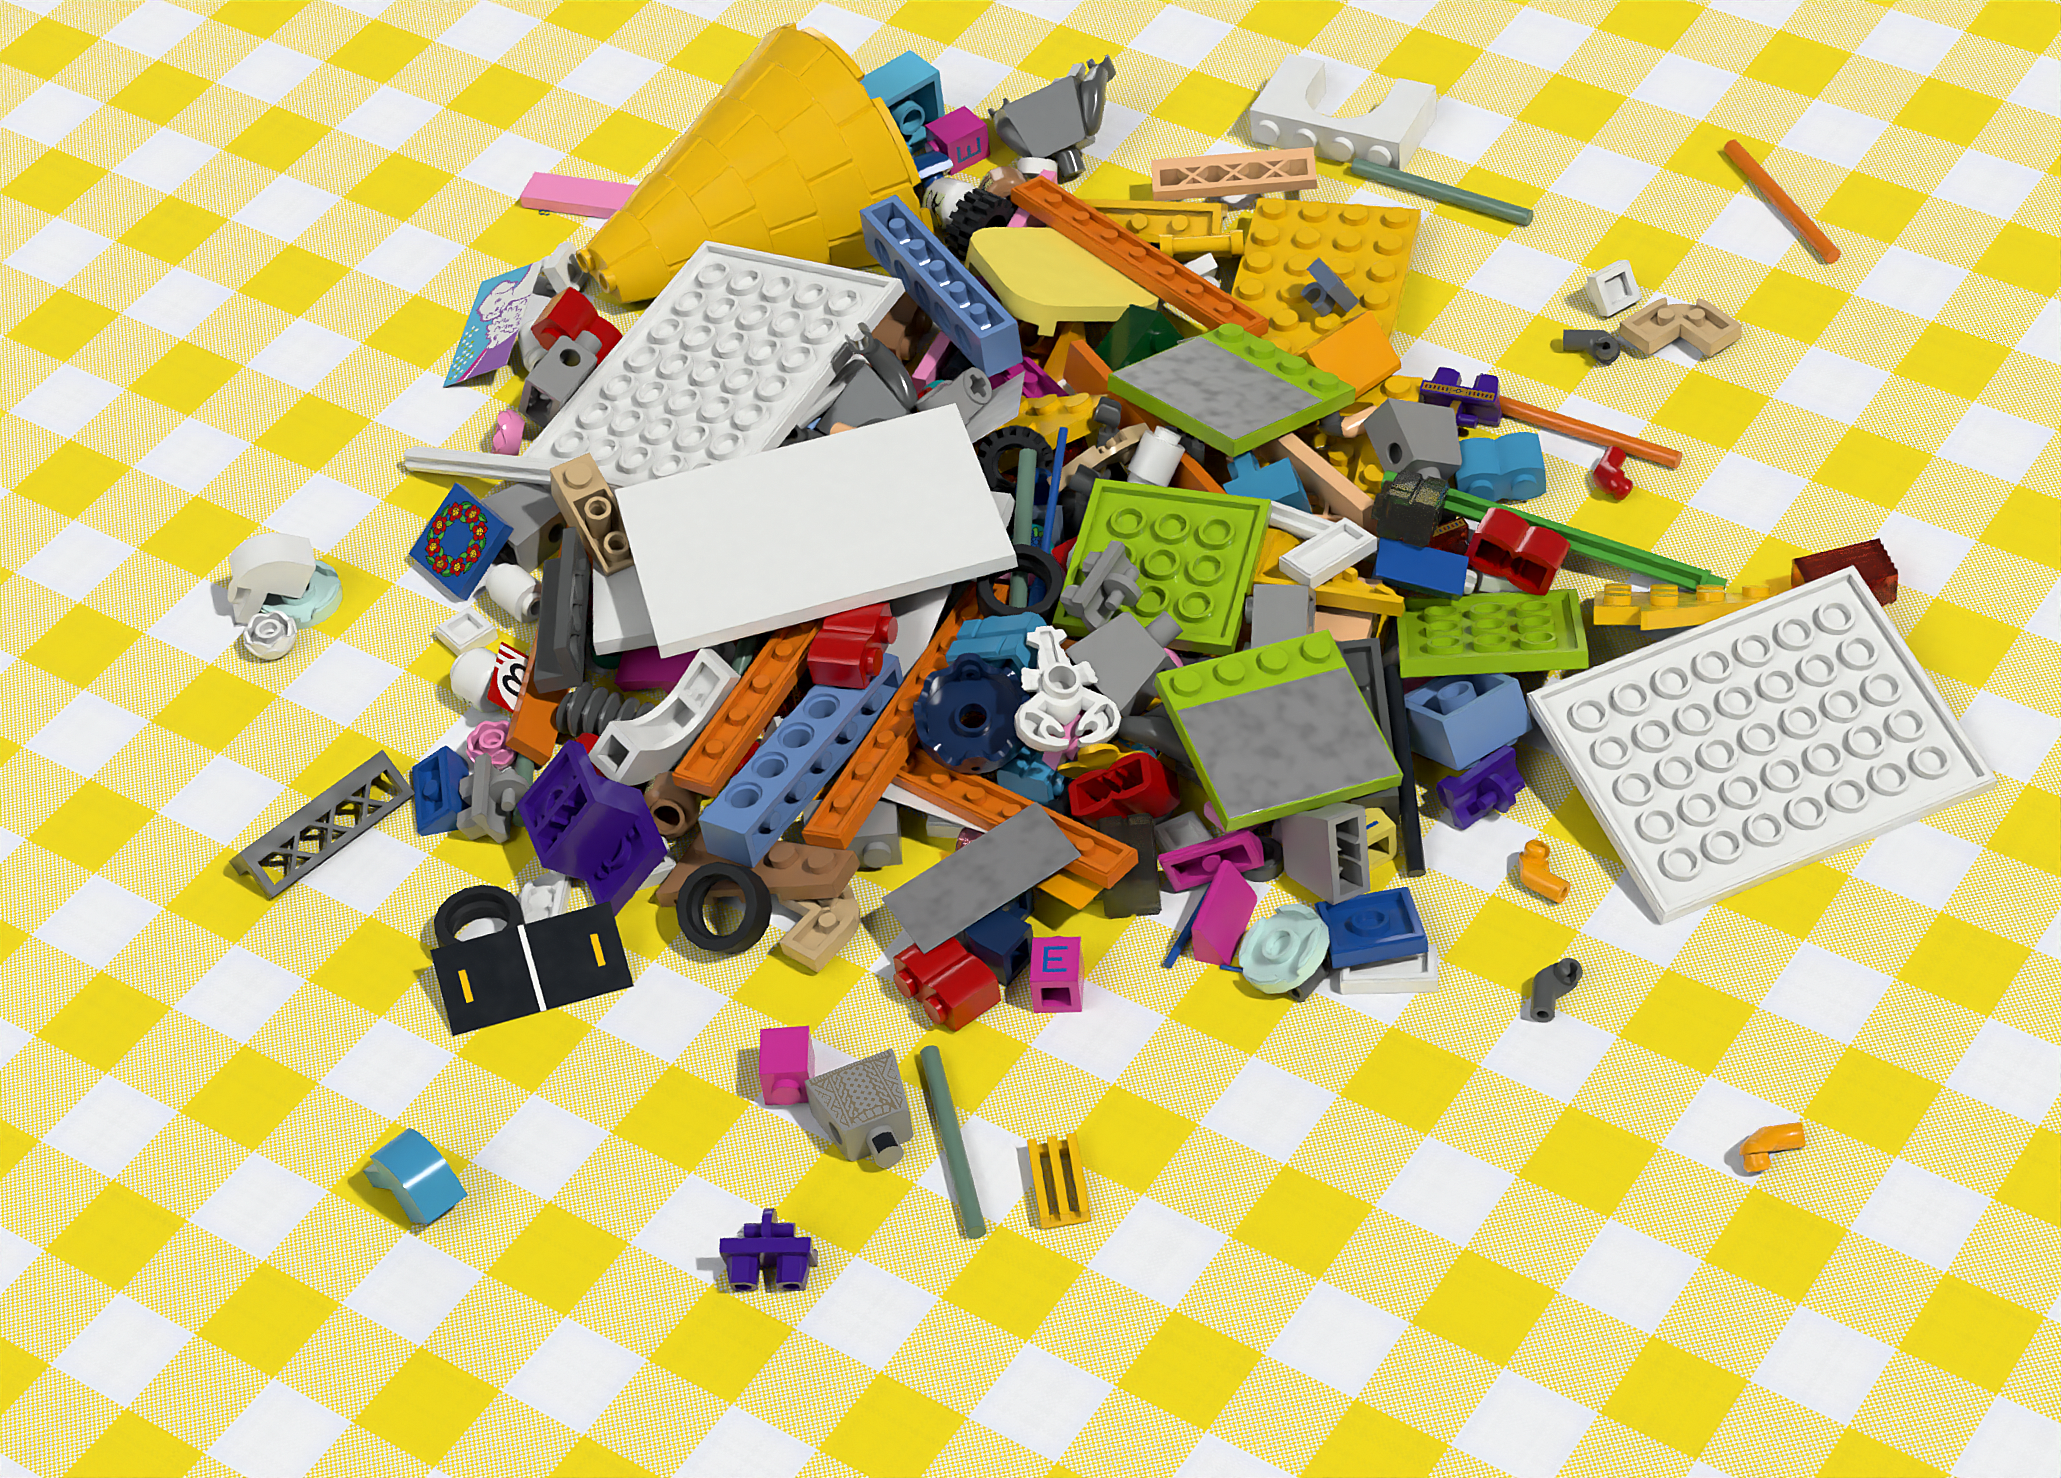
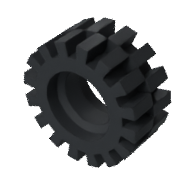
(978, 211)
(1007, 438)

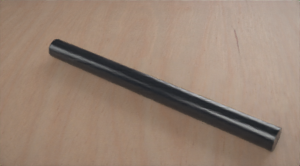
(1407, 791)

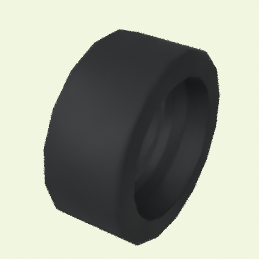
(1029, 560)
(691, 903)
(475, 904)

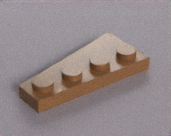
(787, 869)

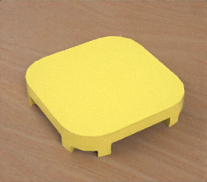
(1051, 278)

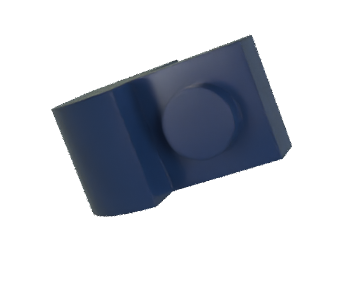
(1004, 938)

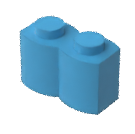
(1502, 467)

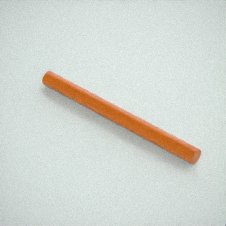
(1782, 201)
(1590, 432)

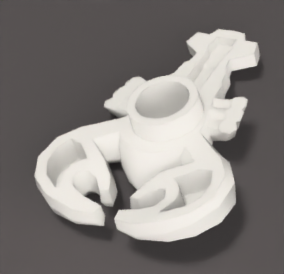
(1061, 697)

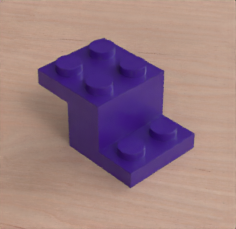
(591, 827)

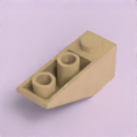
(593, 510)

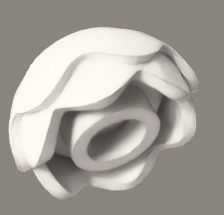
(270, 635)

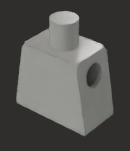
(558, 377)
(1415, 438)
(535, 522)
(1128, 659)
(1327, 850)

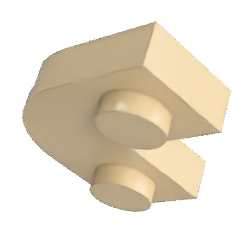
(1698, 324)
(1117, 449)
(823, 930)

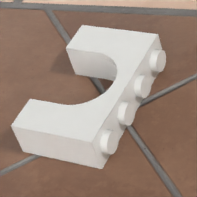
(1386, 136)

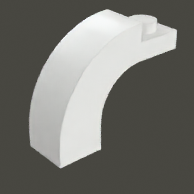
(659, 740)

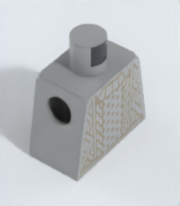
(863, 1108)

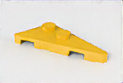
(1339, 591)

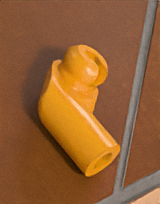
(1536, 873)
(1770, 1139)

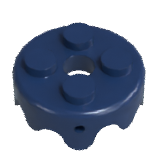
(966, 688)

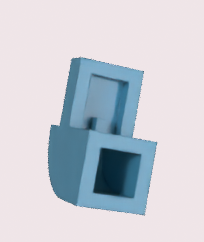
(1273, 482)
(415, 1176)

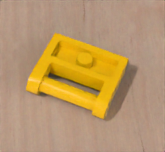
(1189, 248)

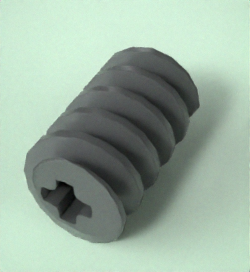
(592, 710)

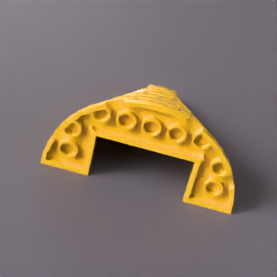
(765, 169)

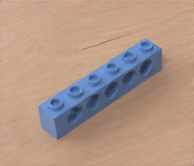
(941, 286)
(794, 766)

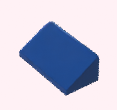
(1420, 569)
(437, 791)

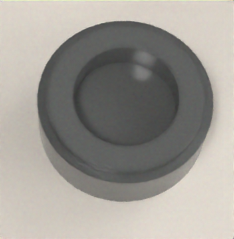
(1273, 862)

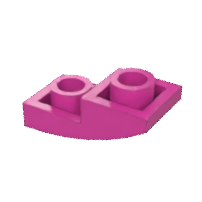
(645, 669)

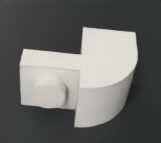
(268, 565)

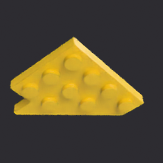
(1046, 417)
(1668, 608)

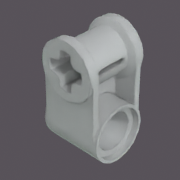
(969, 392)

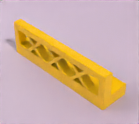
(1158, 218)

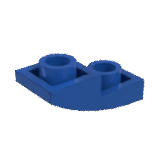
(932, 167)

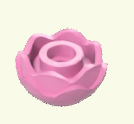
(508, 433)
(491, 738)

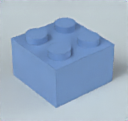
(1465, 717)

